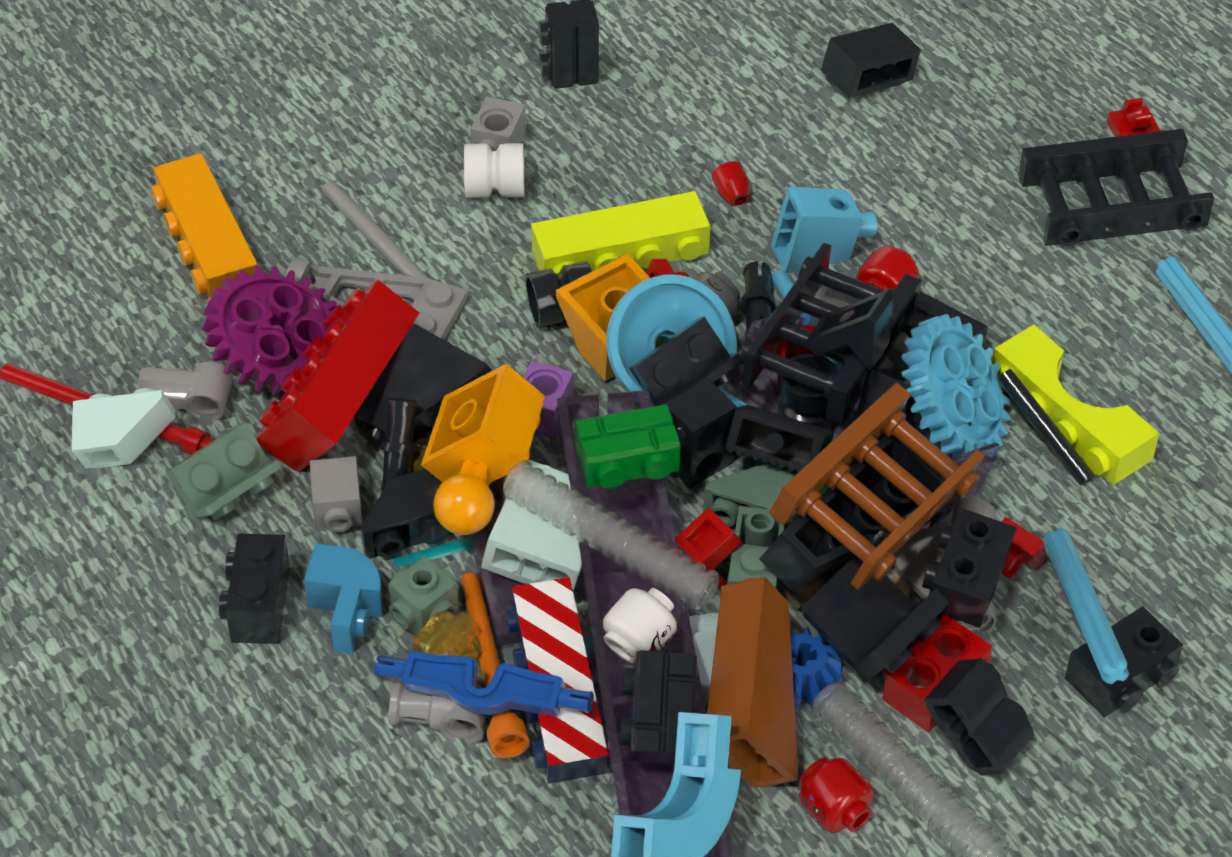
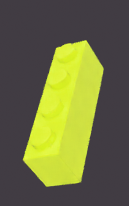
(646, 230)

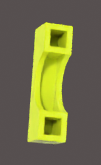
(1108, 439)

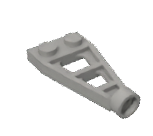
(435, 300)

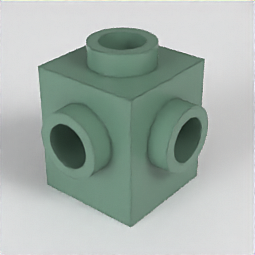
(421, 593)

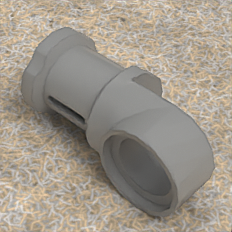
(436, 711)

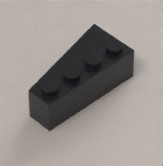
(810, 553)

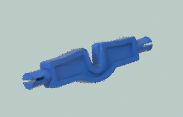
(507, 690)

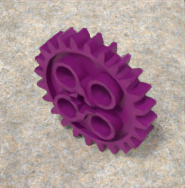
(264, 325)

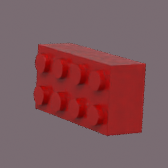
(336, 375)

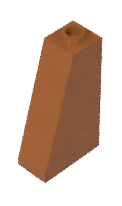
(756, 682)

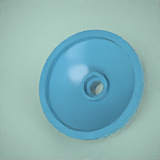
(661, 310)

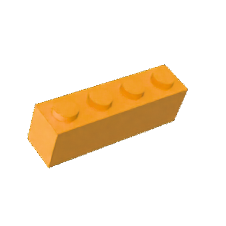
(202, 222)

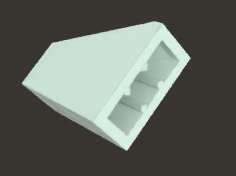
(530, 548)

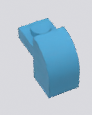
(349, 586)

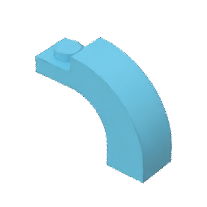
(697, 801)

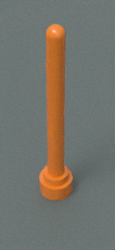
(506, 731)

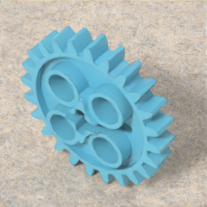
(955, 385)

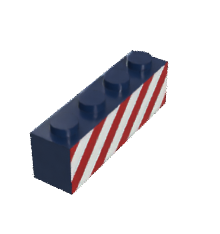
(553, 644)

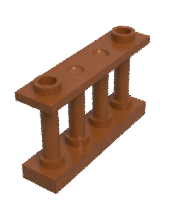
(860, 443)

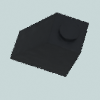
(419, 370)

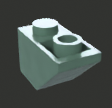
(749, 488)
(757, 532)

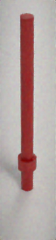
(189, 439)

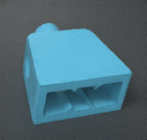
(816, 218)

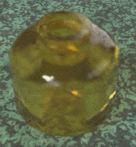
(449, 636)

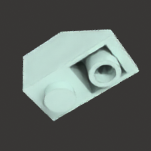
(118, 427)

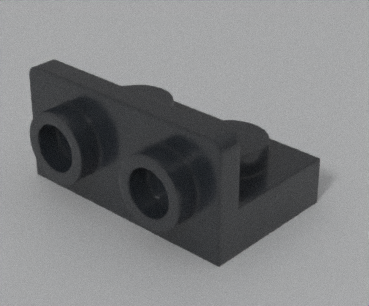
(685, 362)

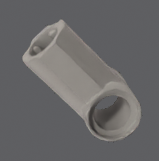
(197, 391)

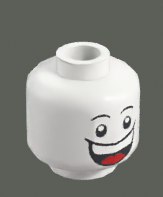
(639, 623)

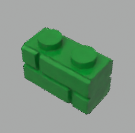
(627, 446)

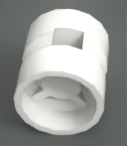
(493, 170)

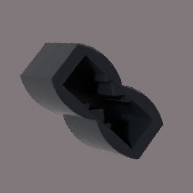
(979, 716)

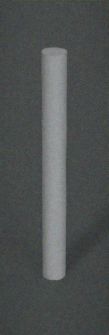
(371, 230)

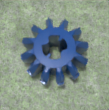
(813, 666)

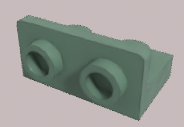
(222, 472)

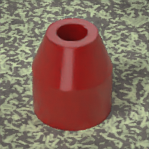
(732, 183)

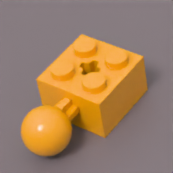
(477, 440)

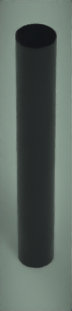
(1045, 427)

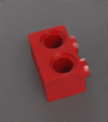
(928, 667)

